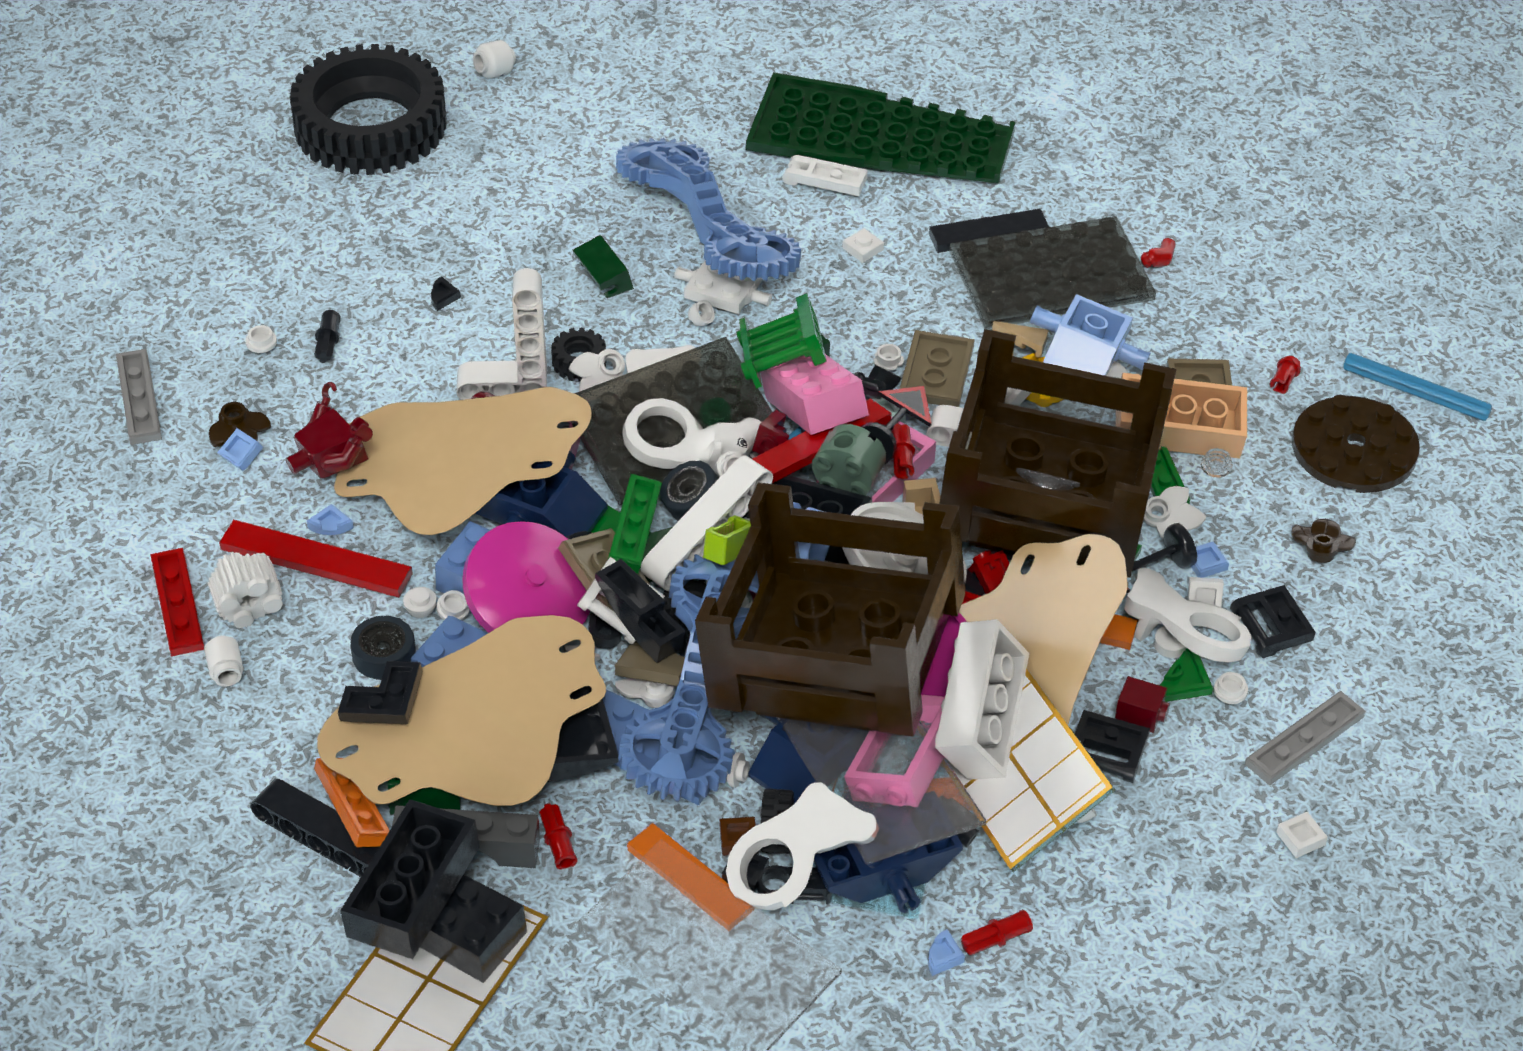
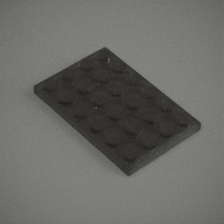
(1048, 268)
(683, 378)

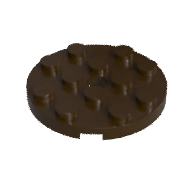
(1380, 464)

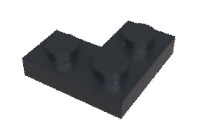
(388, 702)

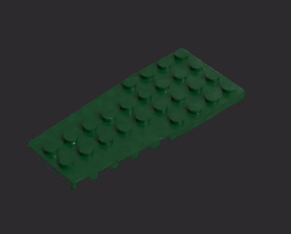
(873, 132)

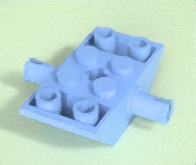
(1089, 337)

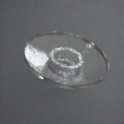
(1046, 481)

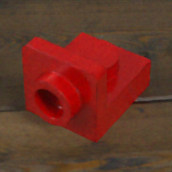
(989, 569)

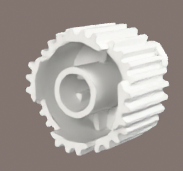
(245, 588)

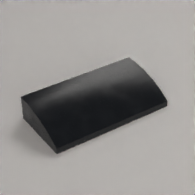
(584, 742)

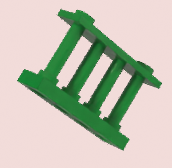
(781, 341)

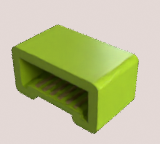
(725, 541)

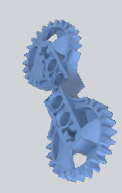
(728, 241)
(685, 720)

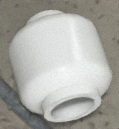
(494, 59)

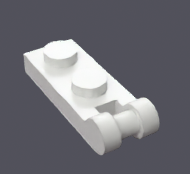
(825, 175)

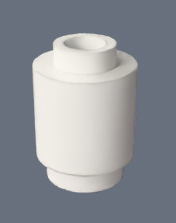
(224, 660)

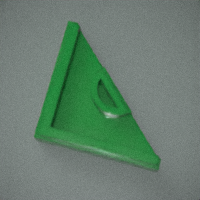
(1187, 678)

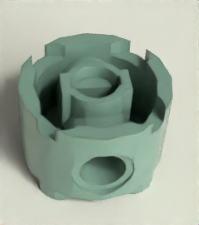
(849, 459)

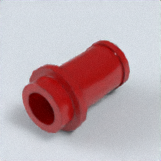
(1287, 369)

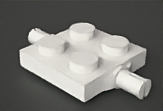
(719, 290)

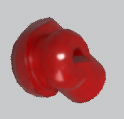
(1159, 256)

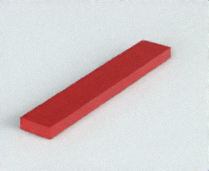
(802, 448)
(317, 558)

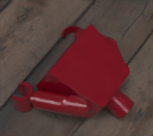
(329, 441)

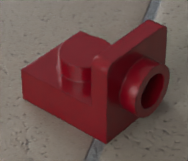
(770, 432)

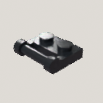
(1280, 614)
(1114, 738)

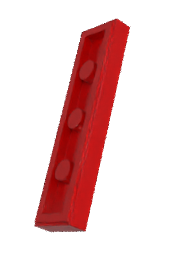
(177, 602)

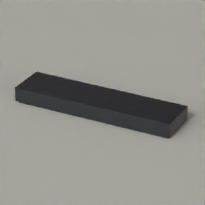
(985, 227)

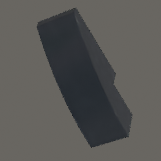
(640, 610)

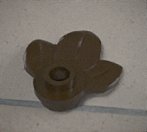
(234, 416)
(1323, 539)

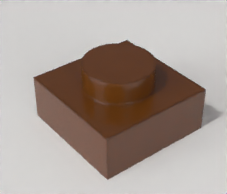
(731, 831)

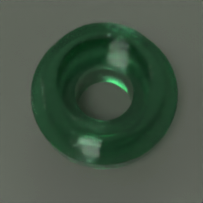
(718, 406)

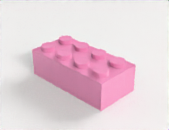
(815, 395)

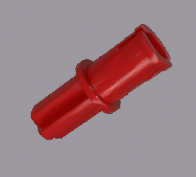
(904, 452)
(558, 836)
(997, 932)

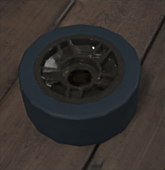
(686, 486)
(380, 633)

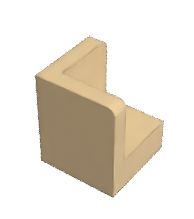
(921, 491)

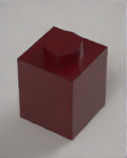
(1142, 703)

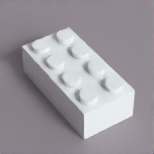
(982, 699)

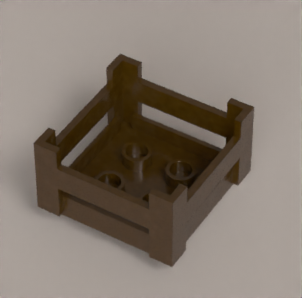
(1109, 461)
(829, 635)

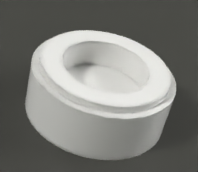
(1167, 644)

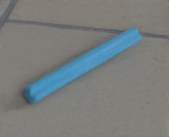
(1417, 386)

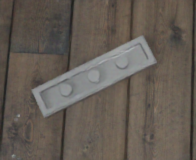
(138, 397)
(1304, 738)

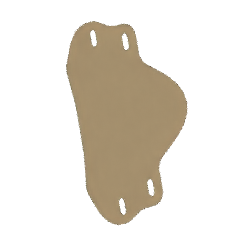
(454, 456)
(1058, 609)
(479, 719)

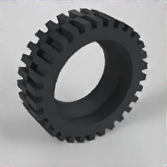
(363, 76)

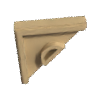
(1025, 336)

